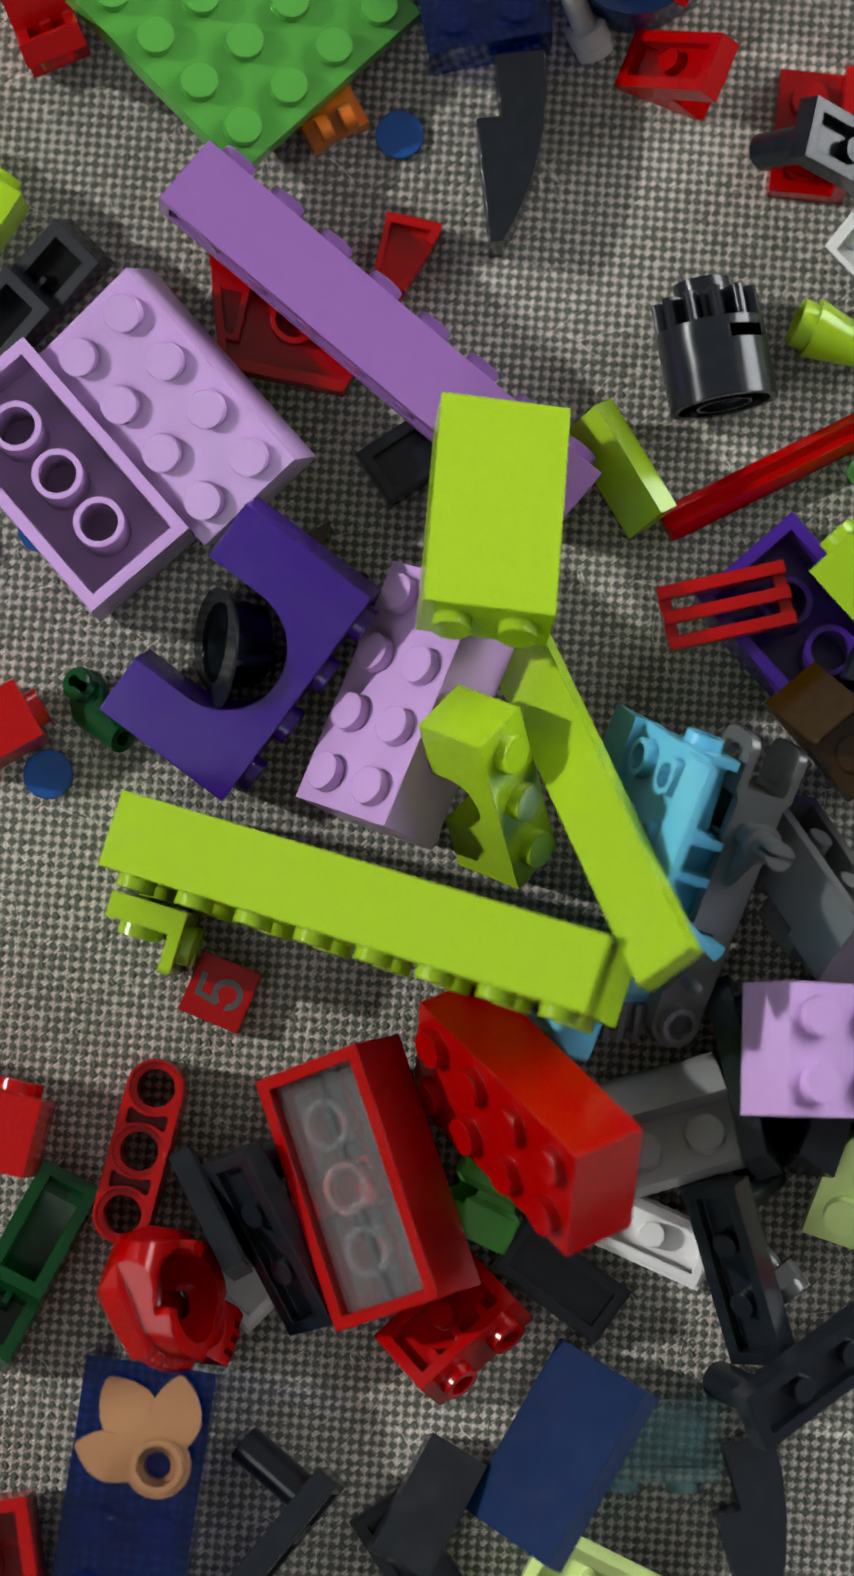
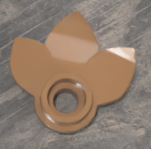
(139, 1425)

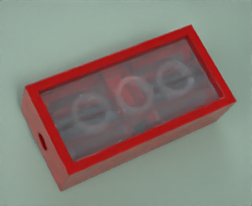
(367, 1182)

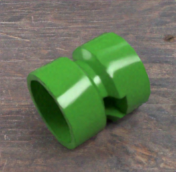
(483, 1212)

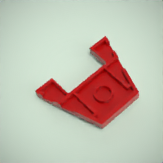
(273, 348)

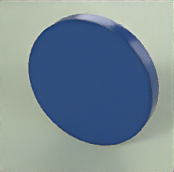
(399, 135)
(48, 774)

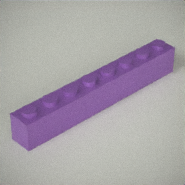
(332, 298)

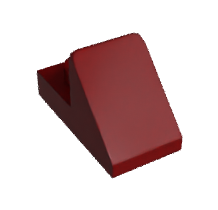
(677, 69)

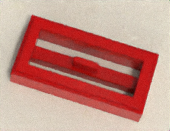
(779, 593)

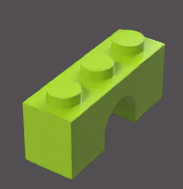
(486, 751)

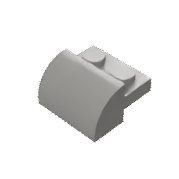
(683, 1122)

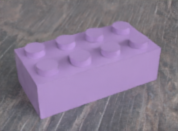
(176, 403)
(78, 489)
(371, 751)
(797, 1049)

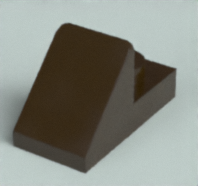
(821, 721)

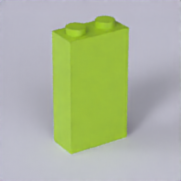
(494, 520)

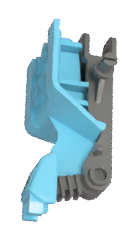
(711, 840)

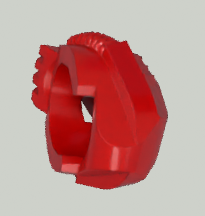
(150, 1314)

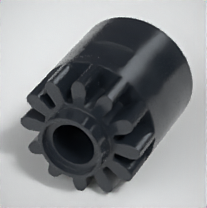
(713, 349)

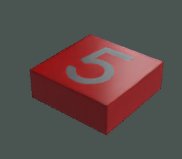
(220, 992)

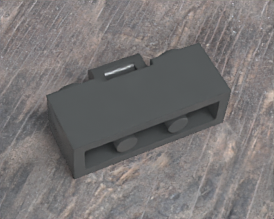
(813, 898)

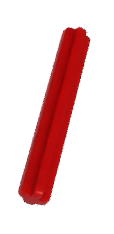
(760, 478)

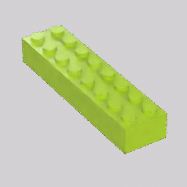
(380, 913)

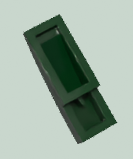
(37, 1248)

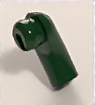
(86, 694)

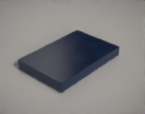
(561, 1454)

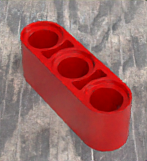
(134, 1117)

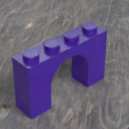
(319, 607)

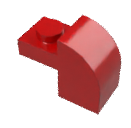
(46, 34)

